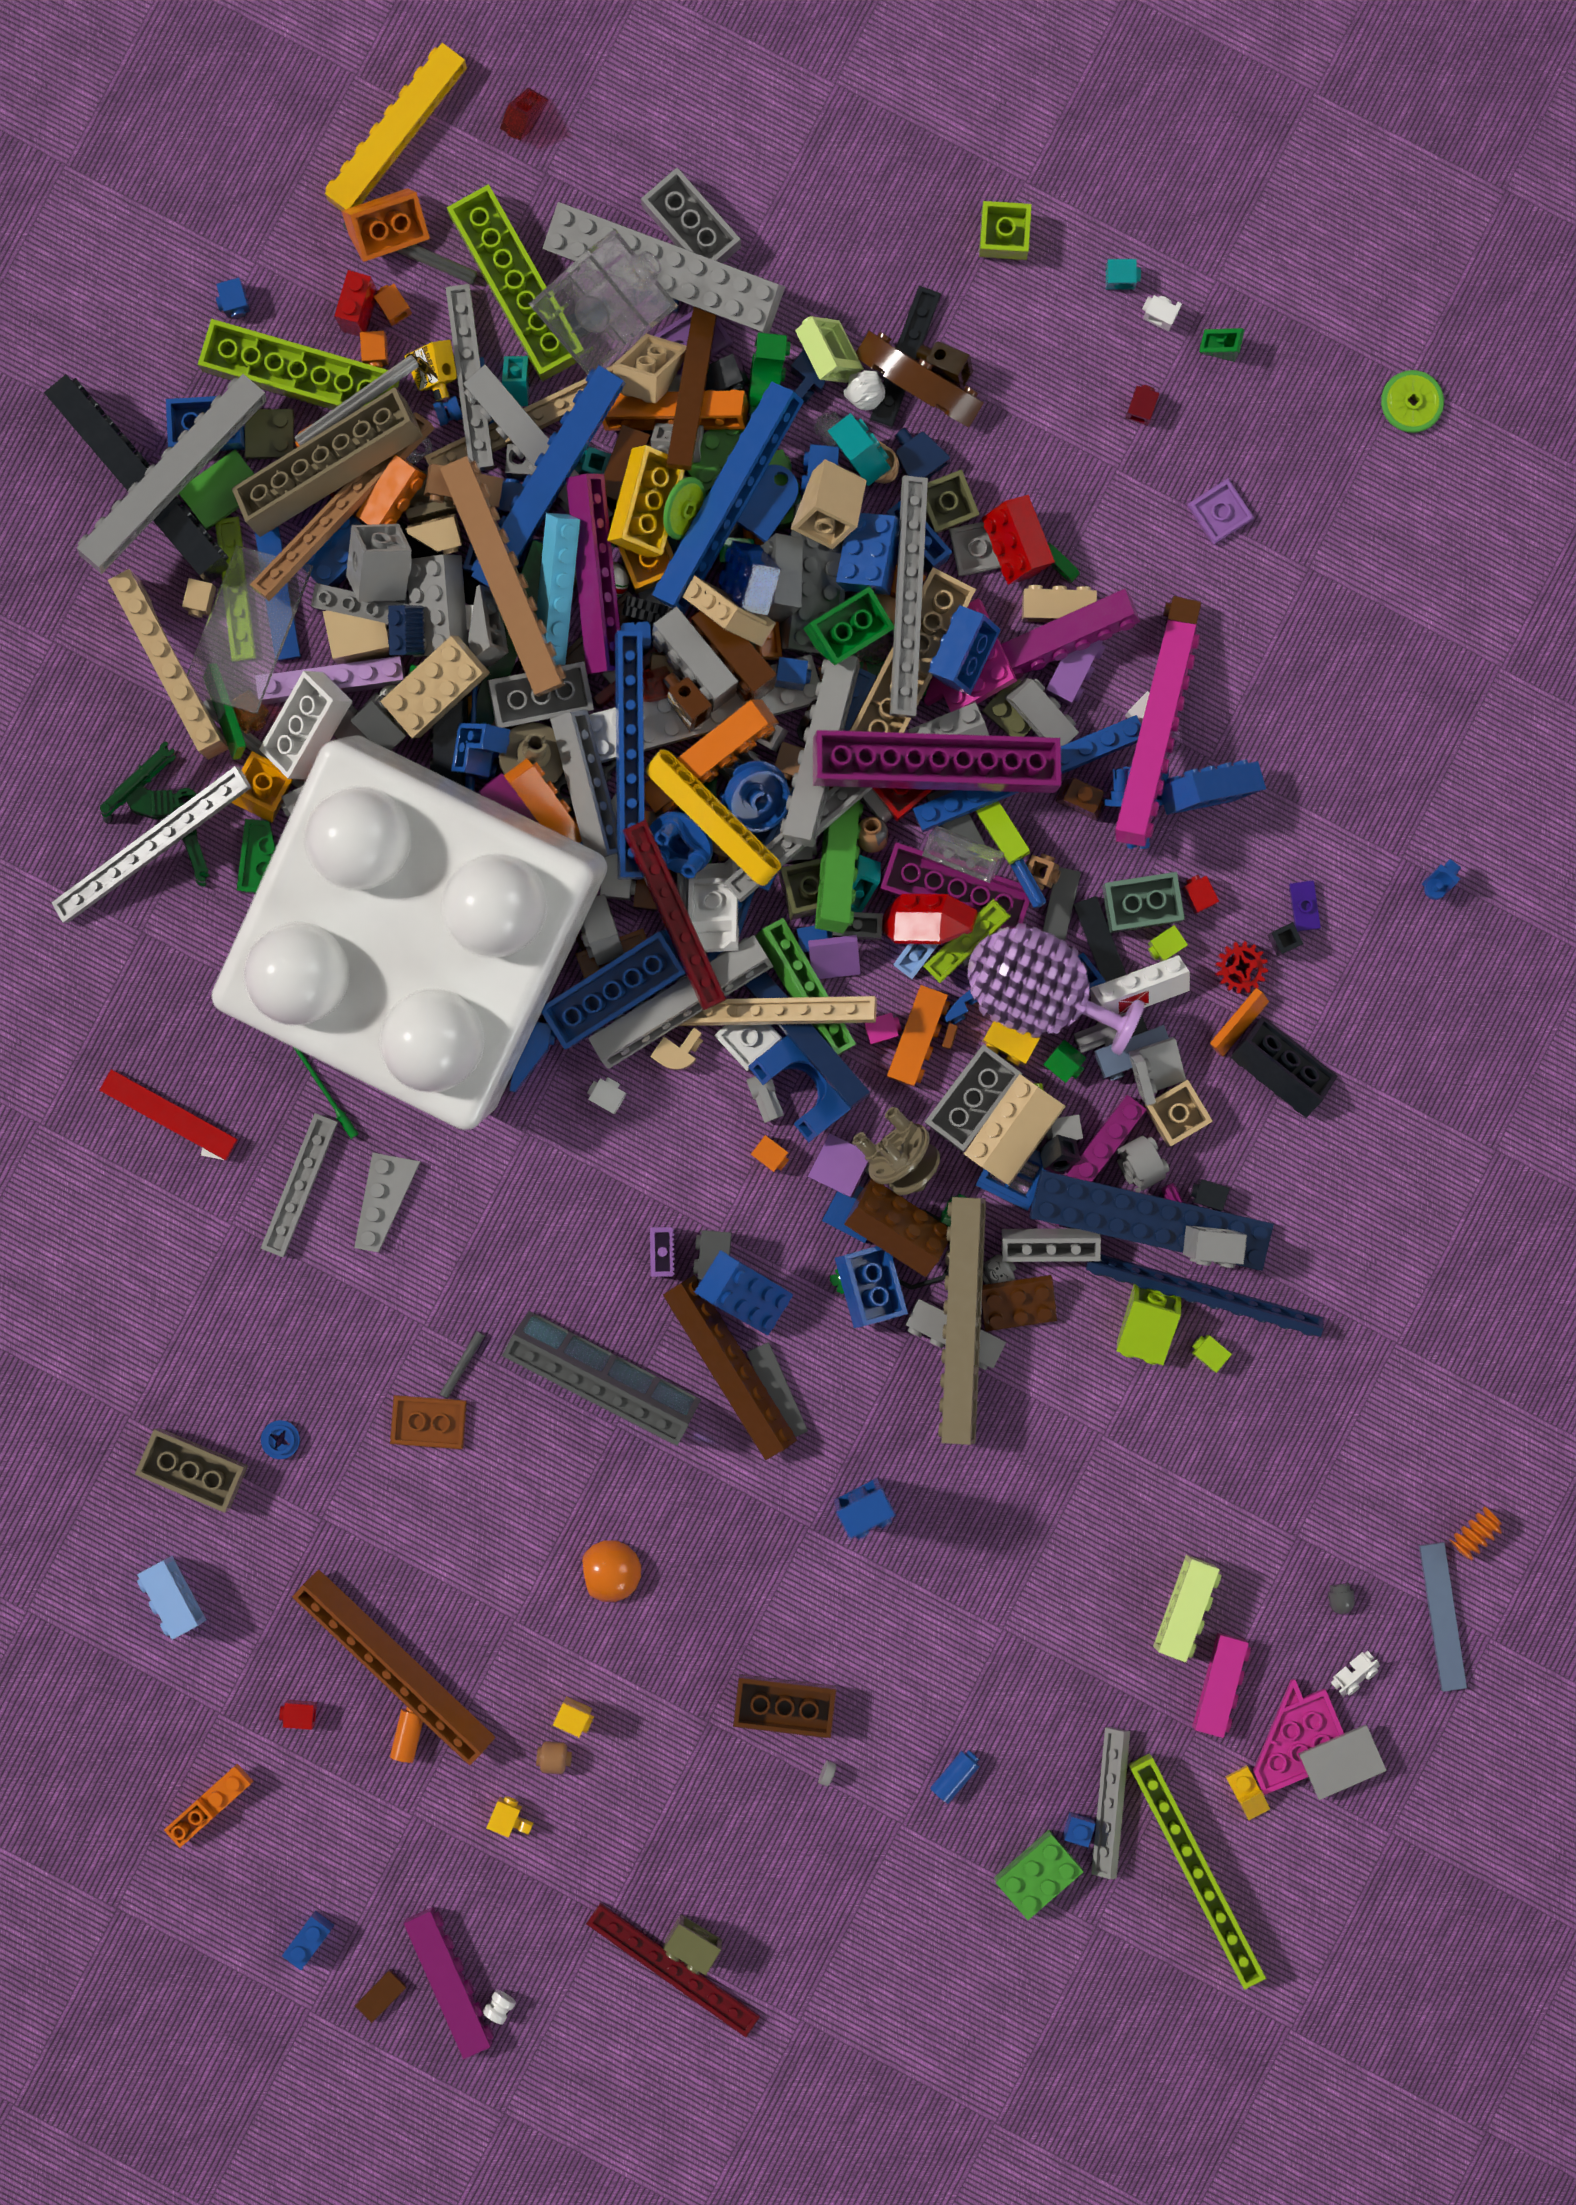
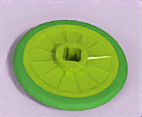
(1423, 390)
(683, 506)

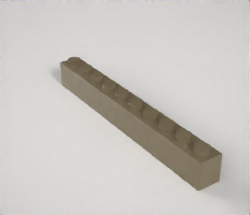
(963, 1320)

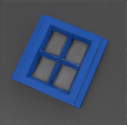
(1023, 1187)

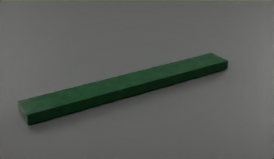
(504, 666)

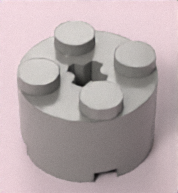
(1142, 1163)

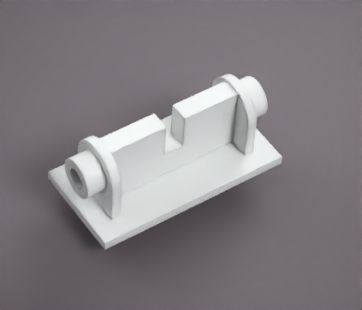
(1363, 1669)

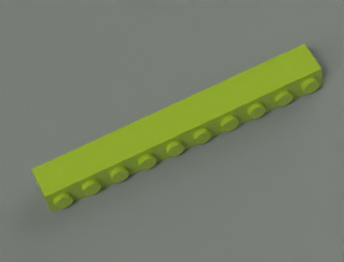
(1196, 1871)

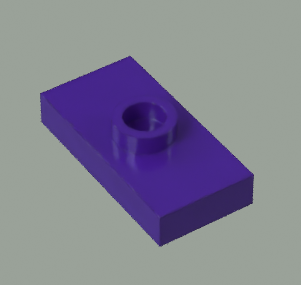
(1304, 906)

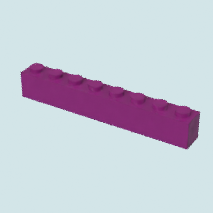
(594, 572)

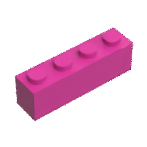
(1221, 1684)

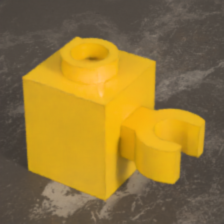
(506, 1818)

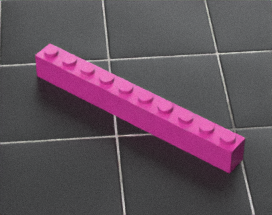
(1156, 733)

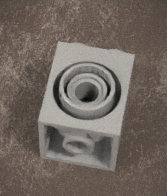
(378, 562)

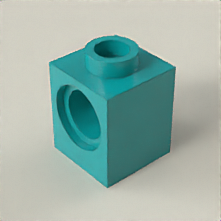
(1122, 274)

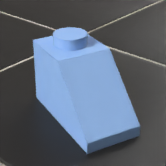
(914, 958)

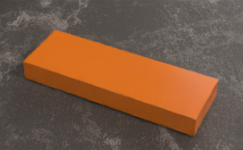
(1239, 1022)

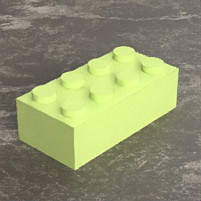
(1187, 1608)

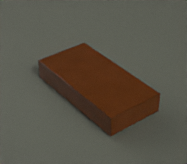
(380, 1995)

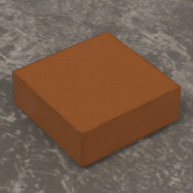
(949, 1036)

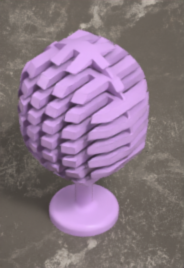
(1039, 985)

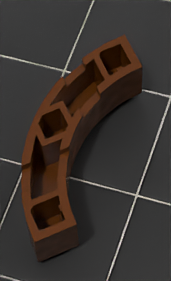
(919, 378)

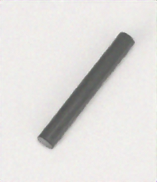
(462, 1364)

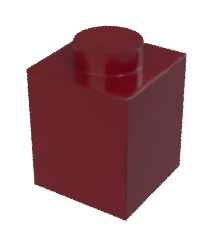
(1142, 404)

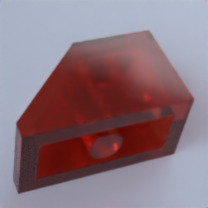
(523, 113)
(653, 684)

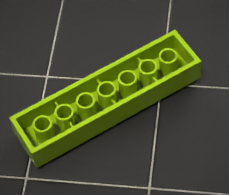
(509, 276)
(284, 366)

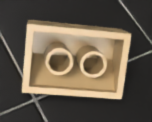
(438, 533)

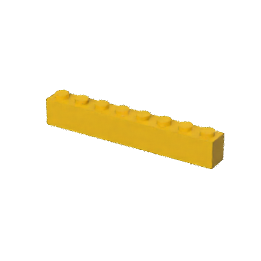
(396, 128)

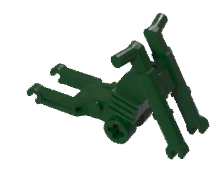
(156, 804)

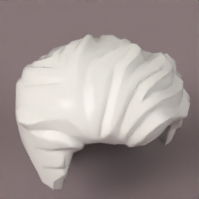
(865, 390)

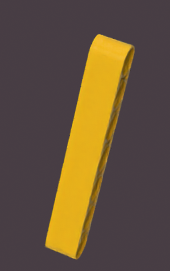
(713, 817)

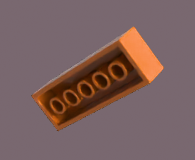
(718, 749)

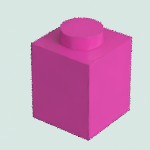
(884, 1029)

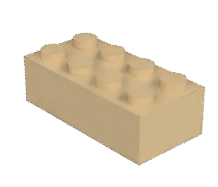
(435, 687)

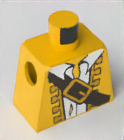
(435, 368)

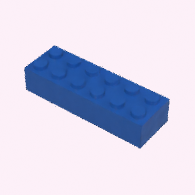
(614, 989)
(864, 1509)

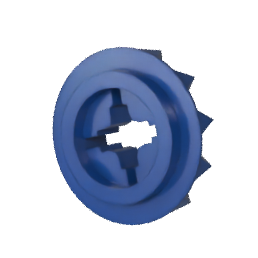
(269, 1442)

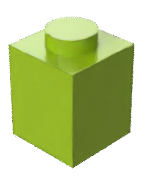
(1166, 944)
(1210, 1352)

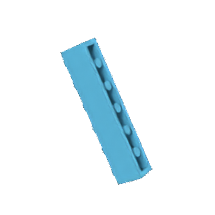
(557, 579)

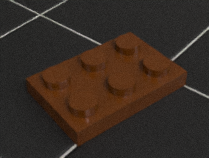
(1018, 1303)

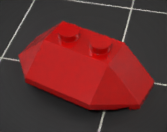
(927, 919)

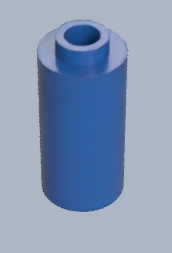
(955, 1776)

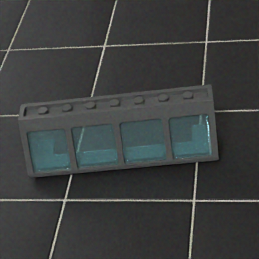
(601, 1377)

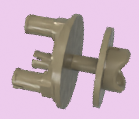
(902, 1157)

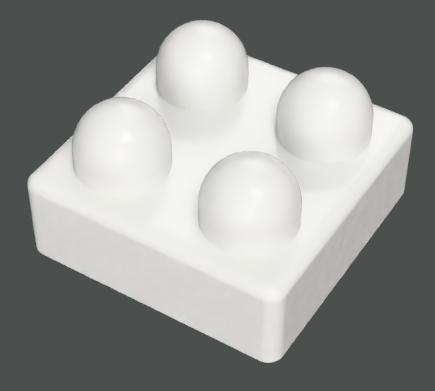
(408, 931)

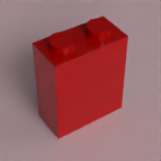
(356, 303)

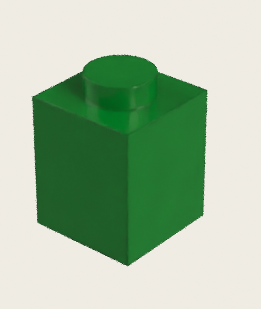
(1065, 1062)

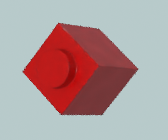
(1200, 893)
(298, 1714)

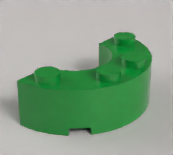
(766, 366)

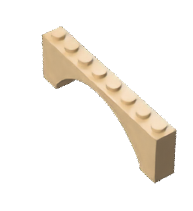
(184, 697)

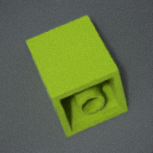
(1149, 1325)

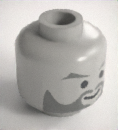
(997, 1271)

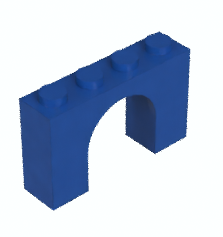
(829, 1104)

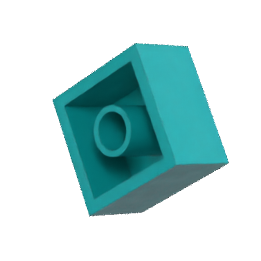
(860, 448)

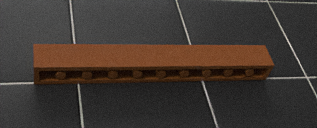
(394, 1667)

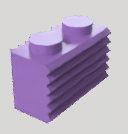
(662, 1252)

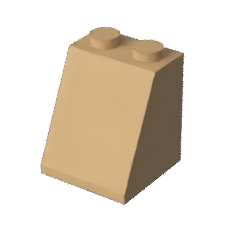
(830, 505)
(355, 638)

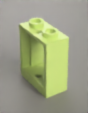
(828, 349)

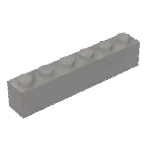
(586, 781)

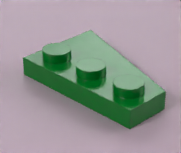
(256, 854)

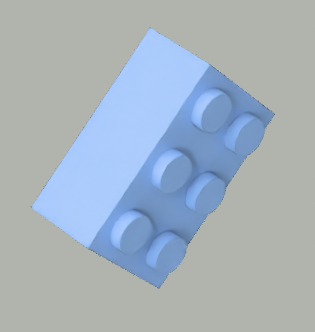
(170, 1598)

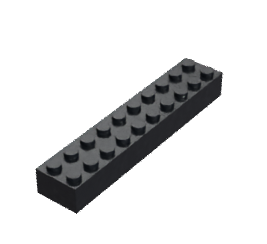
(130, 467)

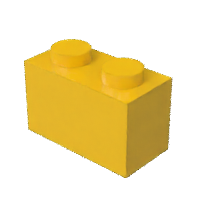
(1010, 1043)
(573, 1717)

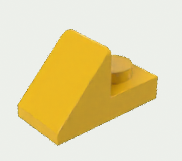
(1247, 1792)

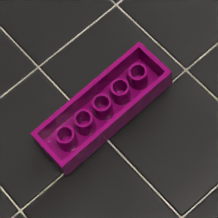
(915, 874)

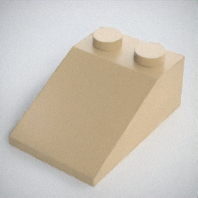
(649, 367)

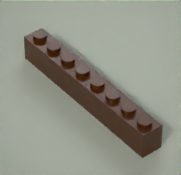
(730, 1369)

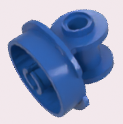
(749, 783)

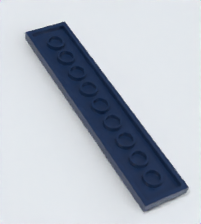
(1139, 1215)

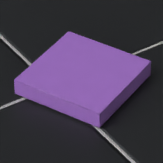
(1220, 511)
(834, 957)
(839, 1166)

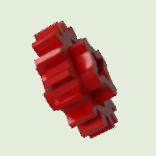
(1238, 956)

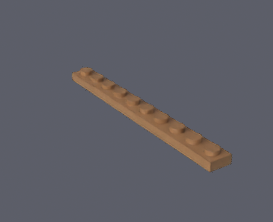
(326, 523)

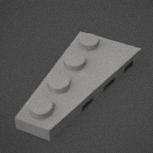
(384, 1192)

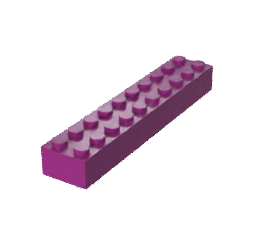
(936, 761)

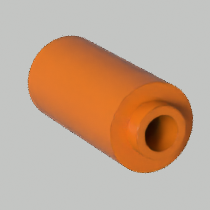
(406, 1736)

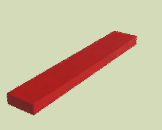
(168, 1114)

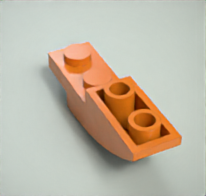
(208, 1805)

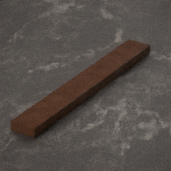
(691, 390)

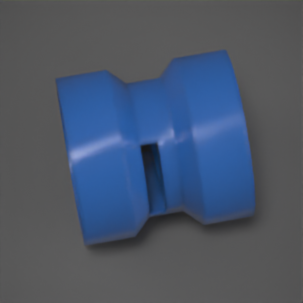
(453, 409)

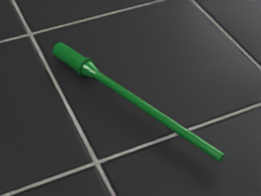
(341, 1115)

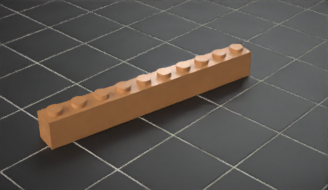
(502, 575)

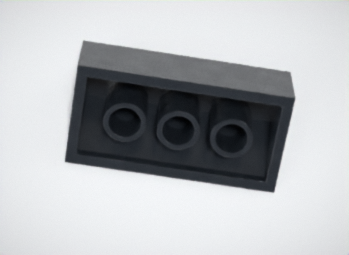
(1284, 1067)

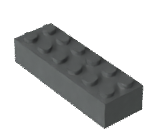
(819, 593)

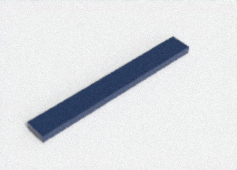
(814, 1047)

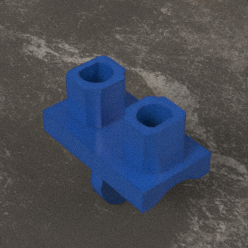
(1441, 880)

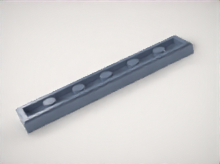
(1442, 1616)

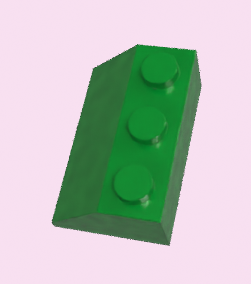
(849, 627)

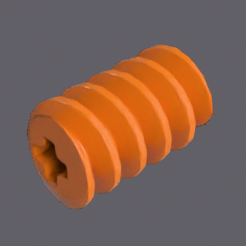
(1477, 1534)

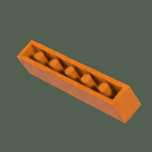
(718, 411)

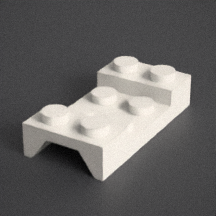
(714, 907)

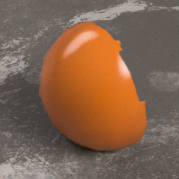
(611, 1571)

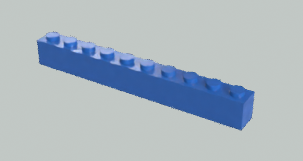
(558, 462)
(729, 494)
(629, 745)

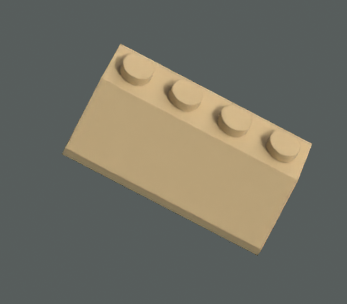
(1014, 1129)

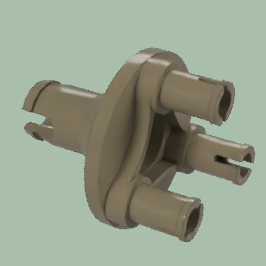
(547, 756)

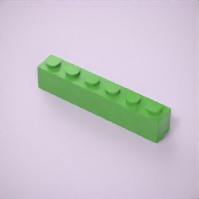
(838, 872)
(800, 978)

